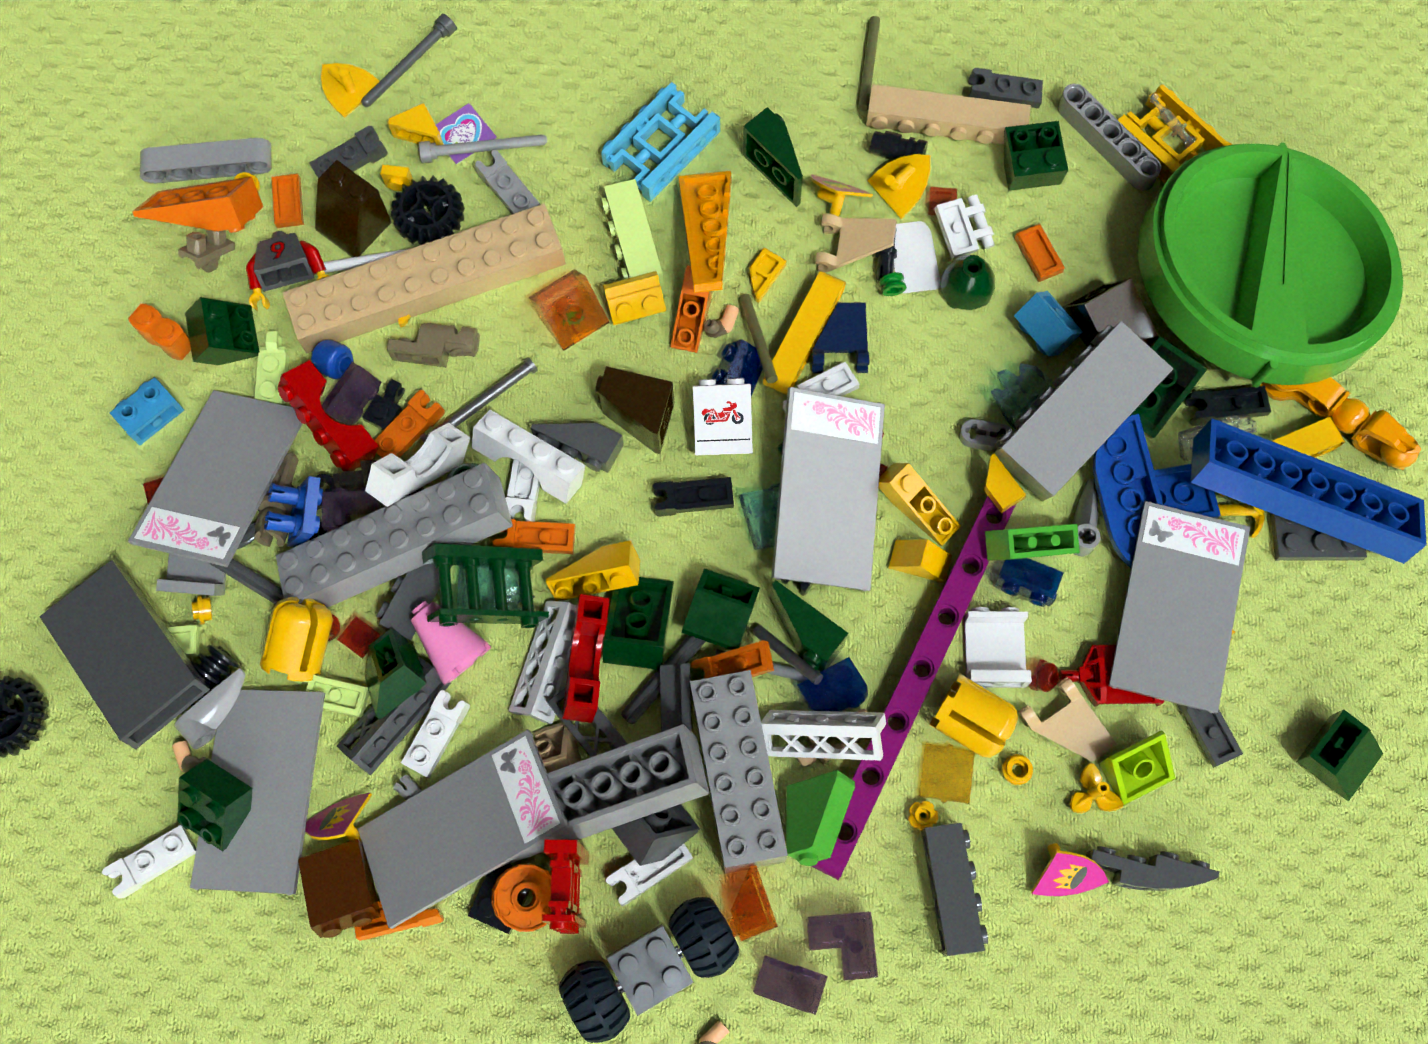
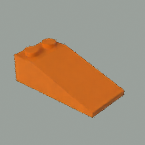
(205, 206)

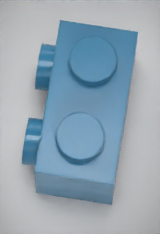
(1047, 324)
(146, 411)

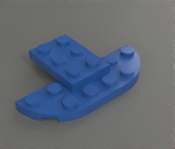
(1127, 480)

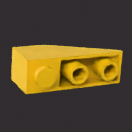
(918, 502)
(601, 571)

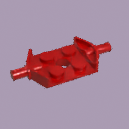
(1095, 676)

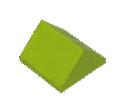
(1139, 768)

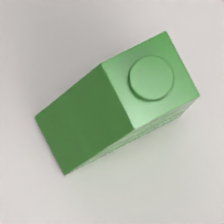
(816, 815)

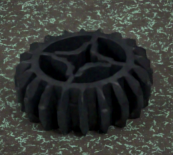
(440, 200)
(27, 722)

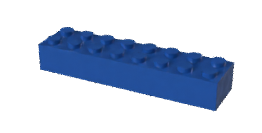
(1308, 491)

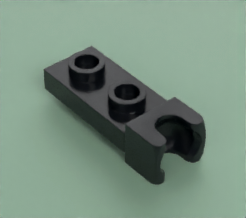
(1226, 403)
(693, 496)

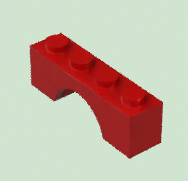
(344, 443)
(584, 658)

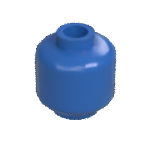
(331, 358)

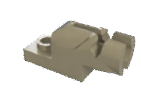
(435, 344)
(283, 477)

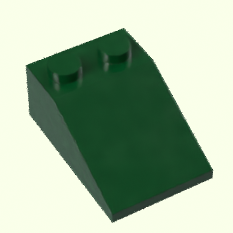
(772, 153)
(1172, 391)
(638, 624)
(812, 633)

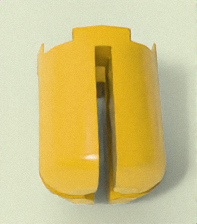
(297, 638)
(975, 717)

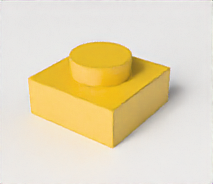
(396, 176)

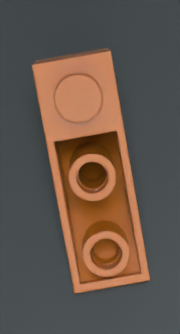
(690, 315)

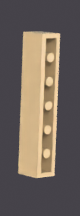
(943, 114)

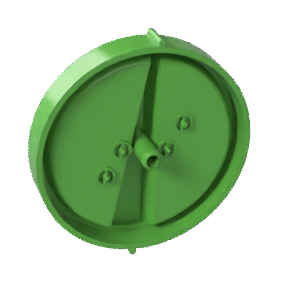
(1270, 264)

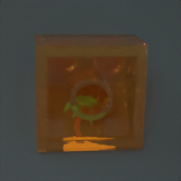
(569, 309)

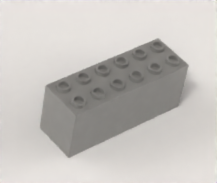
(1081, 410)
(738, 772)

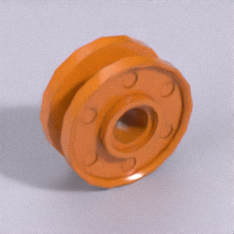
(505, 895)

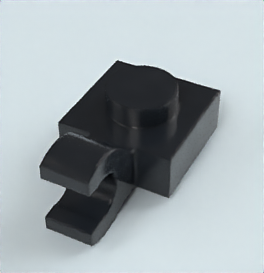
(385, 409)

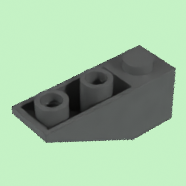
(585, 441)

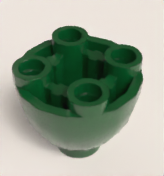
(968, 283)

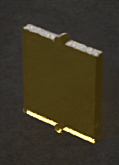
(947, 773)

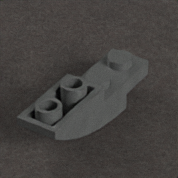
(1160, 874)

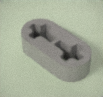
(985, 430)

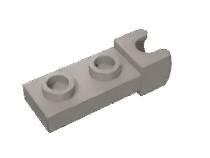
(506, 184)

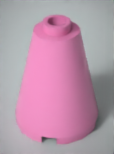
(449, 648)

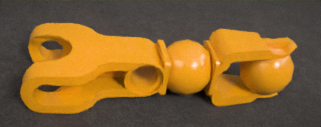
(1374, 434)

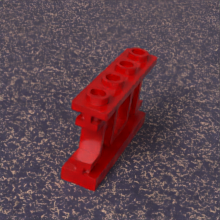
(565, 885)

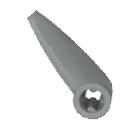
(1087, 518)
(207, 714)

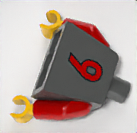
(281, 263)

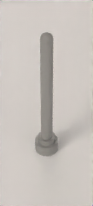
(431, 151)

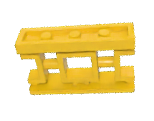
(1196, 127)

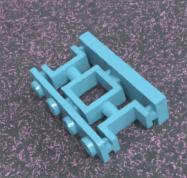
(674, 155)

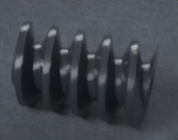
(213, 665)

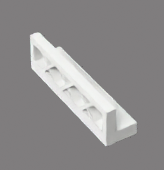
(552, 664)
(826, 724)

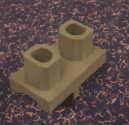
(206, 249)

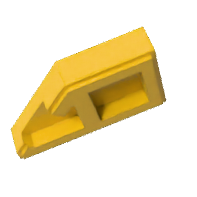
(764, 272)
(1001, 485)

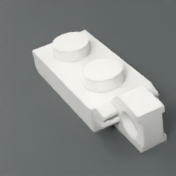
(834, 381)

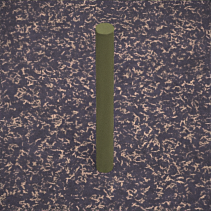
(869, 63)
(758, 338)

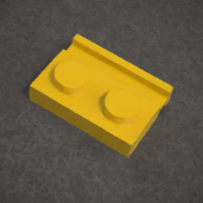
(634, 298)

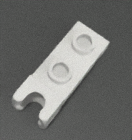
(522, 491)
(435, 734)
(150, 861)
(641, 878)

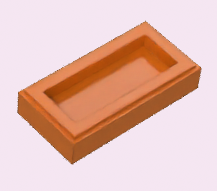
(287, 200)
(1039, 252)

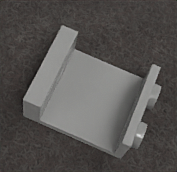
(192, 577)

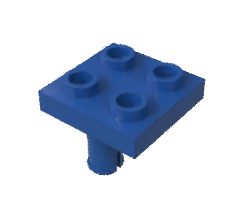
(303, 518)

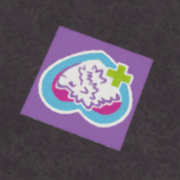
(462, 127)

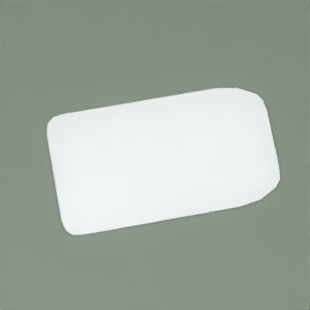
(916, 257)

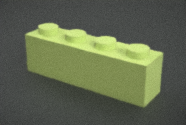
(631, 229)

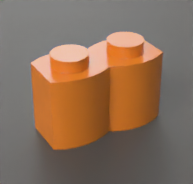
(160, 331)

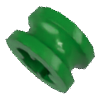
(893, 284)

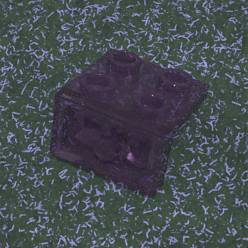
(351, 394)
(343, 502)

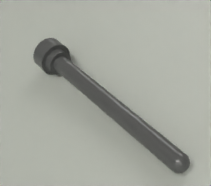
(443, 27)

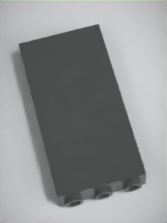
(124, 654)

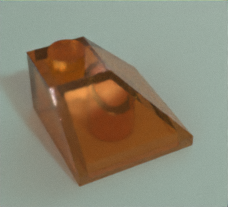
(751, 909)

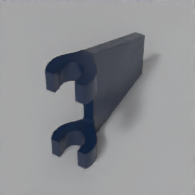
(844, 334)

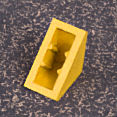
(415, 126)
(920, 559)

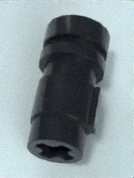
(894, 146)

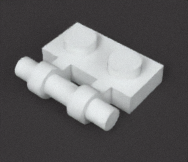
(957, 228)

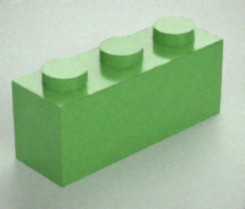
(1032, 542)

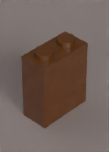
(338, 889)

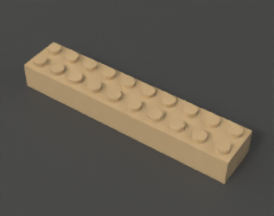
(424, 278)

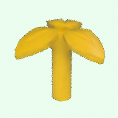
(1245, 510)
(1097, 790)

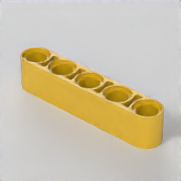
(805, 331)
(1313, 439)

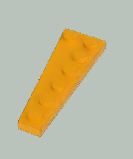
(706, 218)

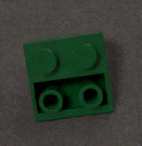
(1034, 155)
(221, 332)
(720, 610)
(392, 672)
(1342, 754)
(213, 803)

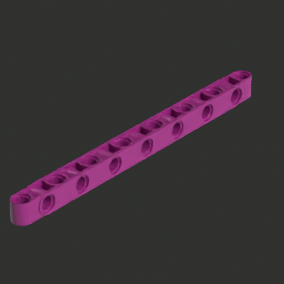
(913, 689)

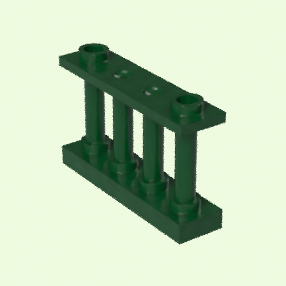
(497, 559)

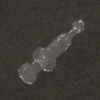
(1173, 122)

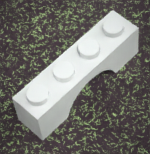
(555, 470)
(395, 479)

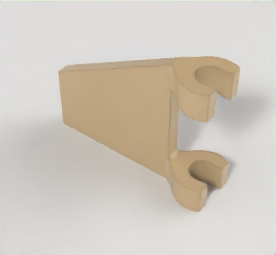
(857, 239)
(1073, 725)

